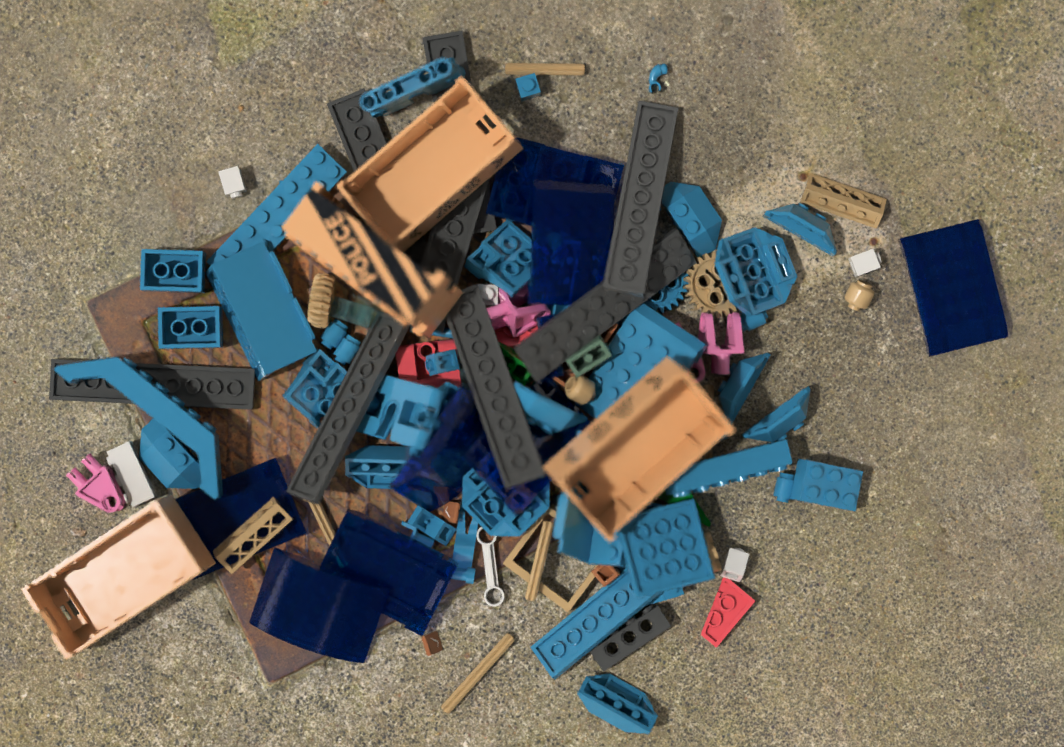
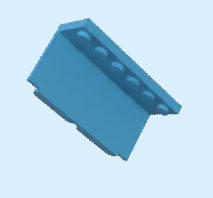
(261, 309)
(580, 537)

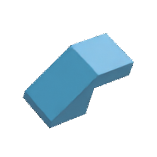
(432, 525)

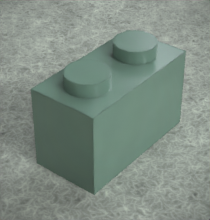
(589, 356)

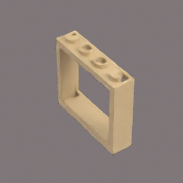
(543, 588)

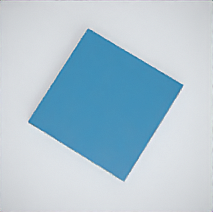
(665, 549)

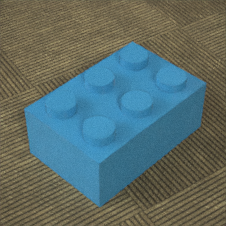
(172, 271)
(190, 327)
(826, 484)

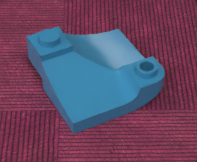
(503, 259)
(315, 386)

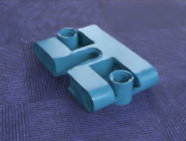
(442, 75)
(405, 410)

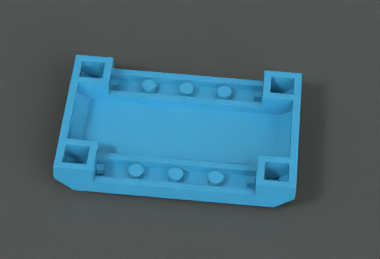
(635, 350)

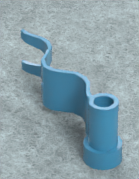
(464, 549)

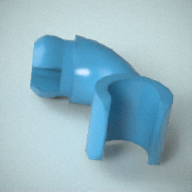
(656, 71)

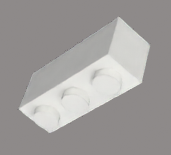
(131, 474)

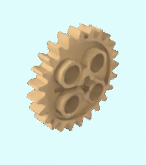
(701, 295)

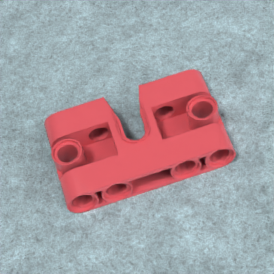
(412, 364)

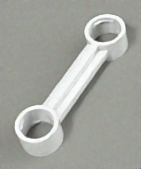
(490, 568)

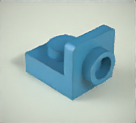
(442, 362)

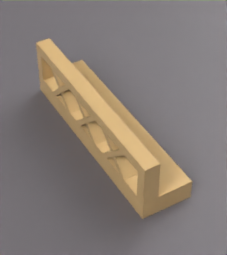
(843, 204)
(245, 532)

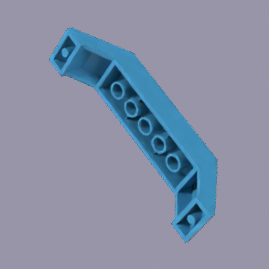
(160, 406)

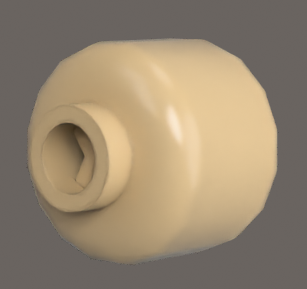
(859, 295)
(580, 389)

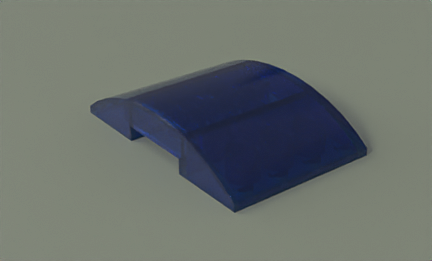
(512, 183)
(440, 468)
(318, 607)

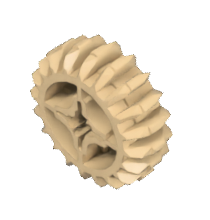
(321, 300)

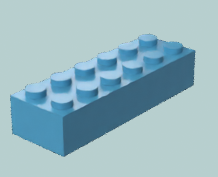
(731, 466)

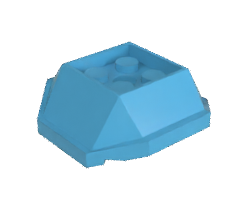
(769, 268)
(493, 513)

